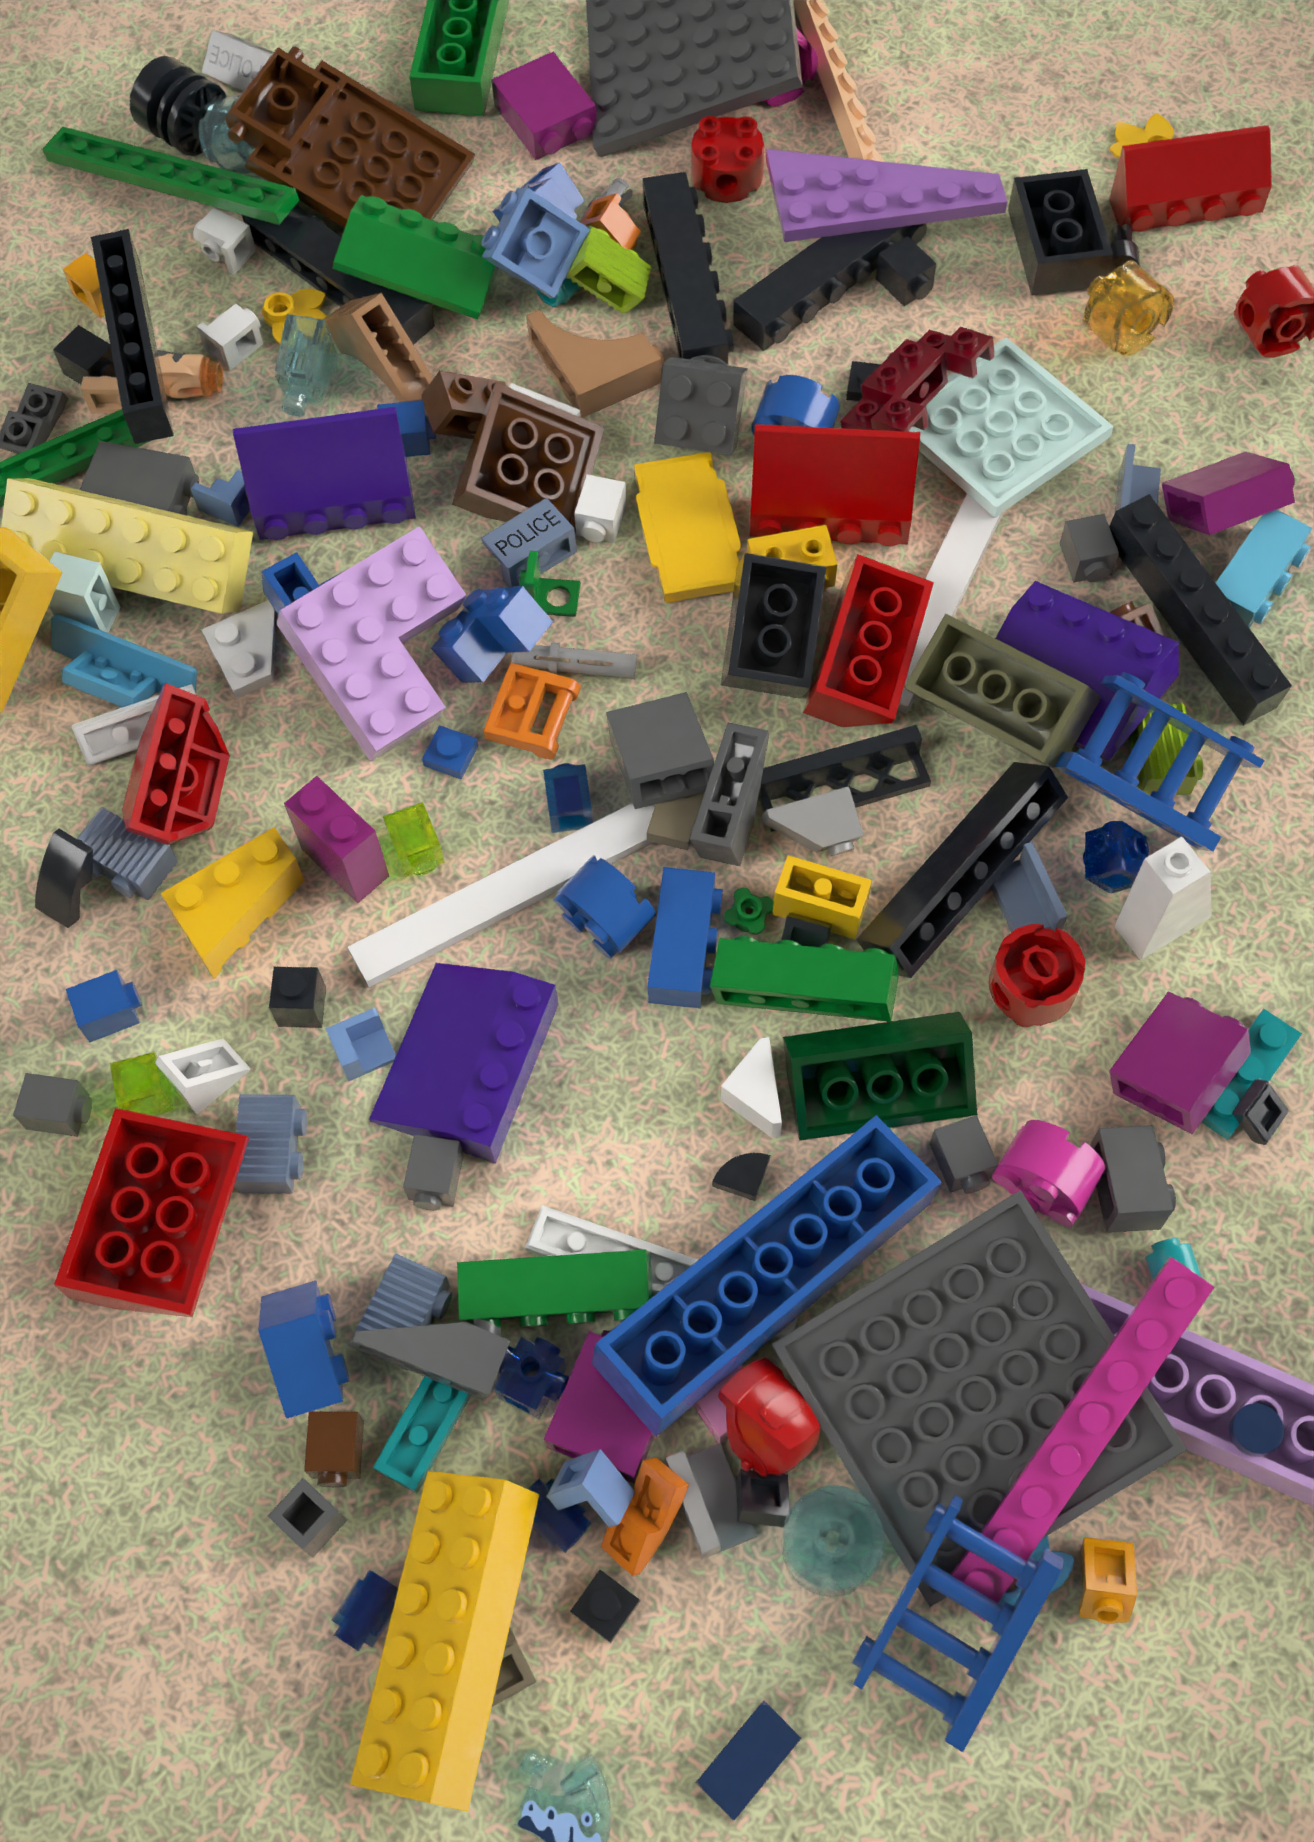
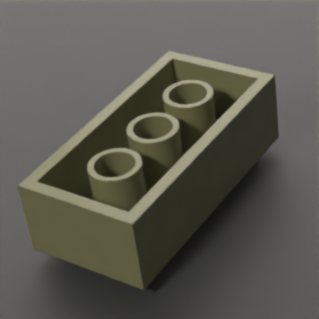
(1002, 691)

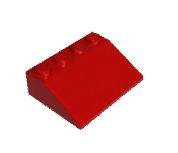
(836, 478)
(151, 1215)

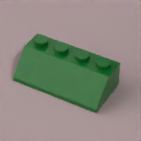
(416, 256)

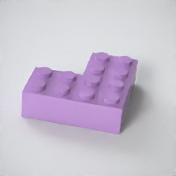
(355, 635)

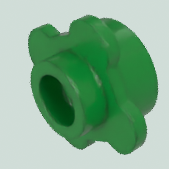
(746, 922)

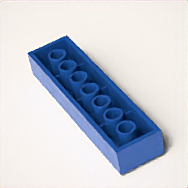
(764, 1275)

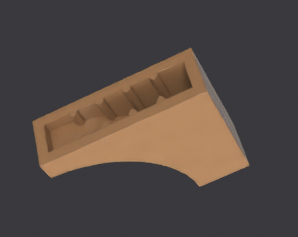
(375, 337)
(594, 370)

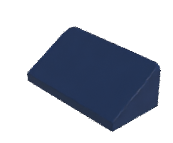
(748, 1760)

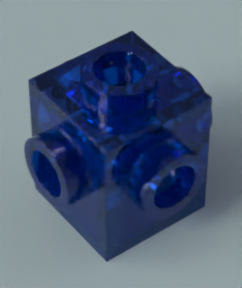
(1114, 856)
(532, 1392)

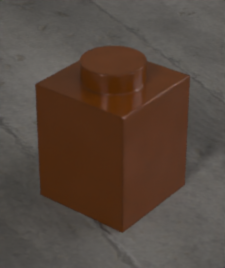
(334, 1447)

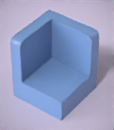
(223, 499)
(361, 1044)
(592, 1480)

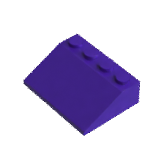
(325, 473)
(1089, 646)
(467, 1057)

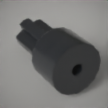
(1123, 247)

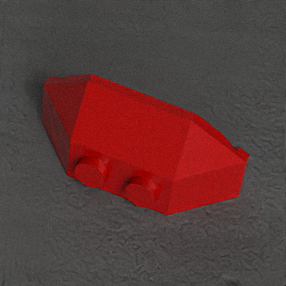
(176, 770)

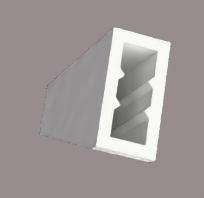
(1166, 899)

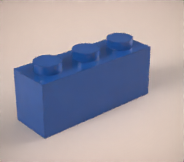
(684, 938)

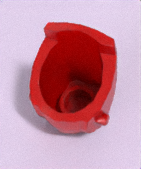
(768, 1419)

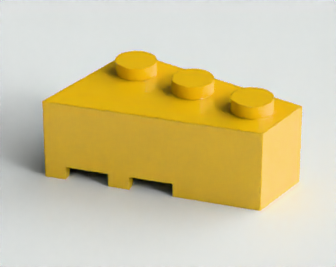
(233, 897)

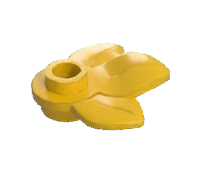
(1156, 129)
(301, 303)

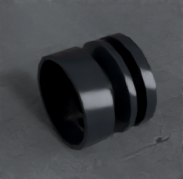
(171, 101)

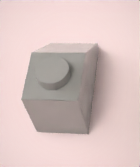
(819, 821)

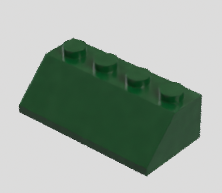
(887, 1069)

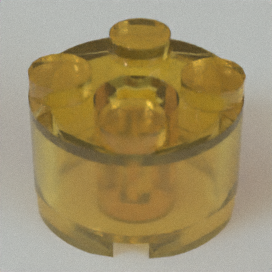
(1127, 308)

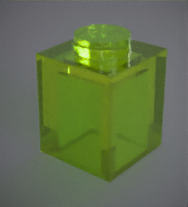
(414, 840)
(141, 1085)

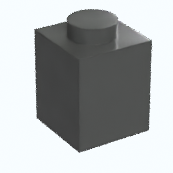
(1089, 548)
(52, 1105)
(964, 1155)
(433, 1172)
(307, 1517)

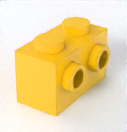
(803, 546)
(822, 895)

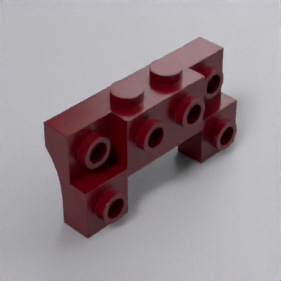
(912, 376)

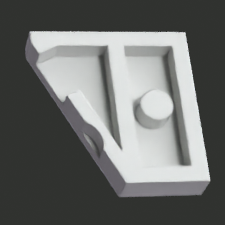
(245, 647)

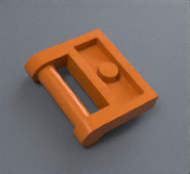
(518, 707)

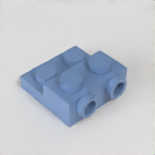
(534, 241)

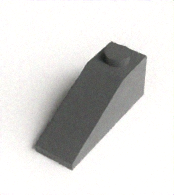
(731, 795)
(448, 1353)

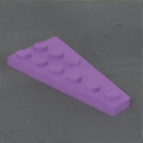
(851, 195)

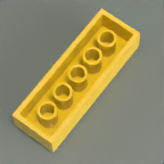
(446, 1640)

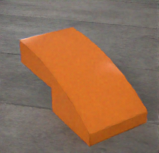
(647, 1517)

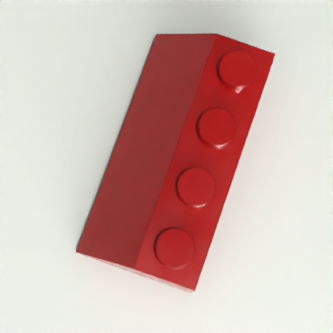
(1193, 179)
(868, 645)

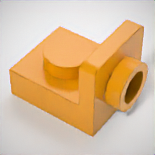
(1107, 1580)

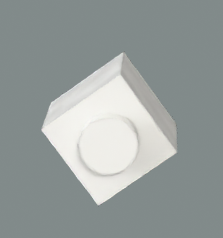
(600, 509)

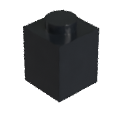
(906, 271)
(84, 355)
(297, 997)

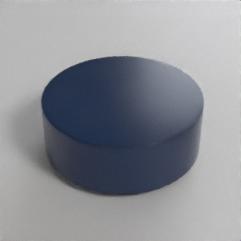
(1256, 1430)

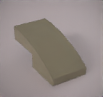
(674, 821)

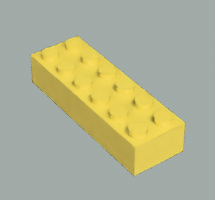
(135, 544)

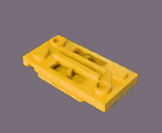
(687, 526)

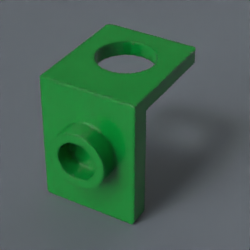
(540, 588)

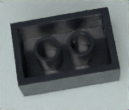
(1059, 231)
(773, 626)

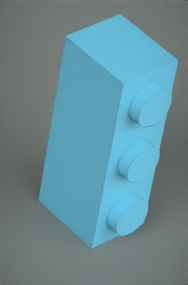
(1263, 565)

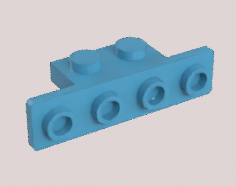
(113, 666)

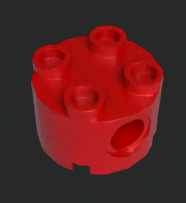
(727, 158)
(1277, 310)
(1036, 975)

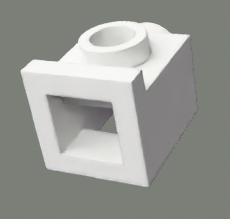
(225, 239)
(231, 336)

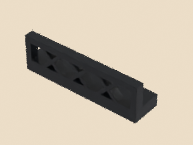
(845, 763)

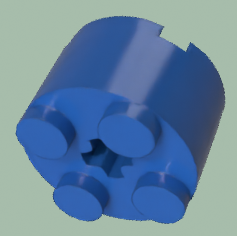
(796, 403)
(604, 905)

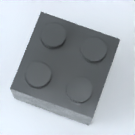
(700, 405)

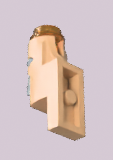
(182, 376)

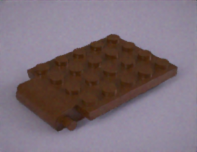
(341, 141)

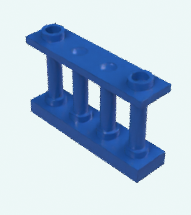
(1159, 804)
(1008, 1621)

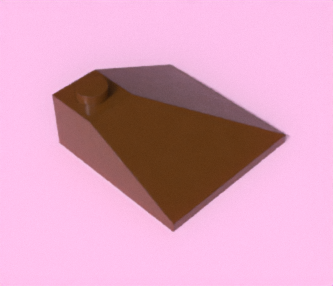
(526, 455)

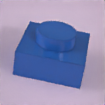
(450, 752)

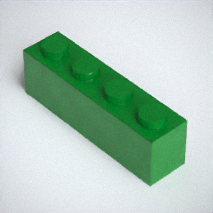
(805, 978)
(554, 1286)

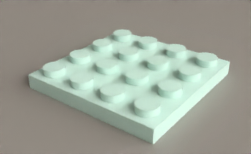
(1007, 428)

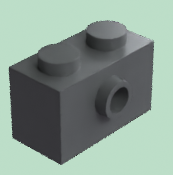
(1134, 1182)

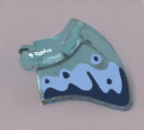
(564, 1799)

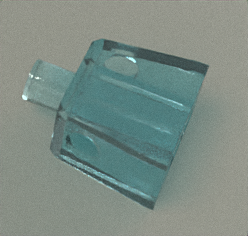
(305, 363)

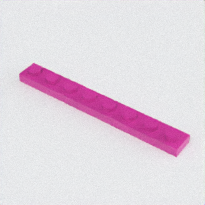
(1088, 1423)

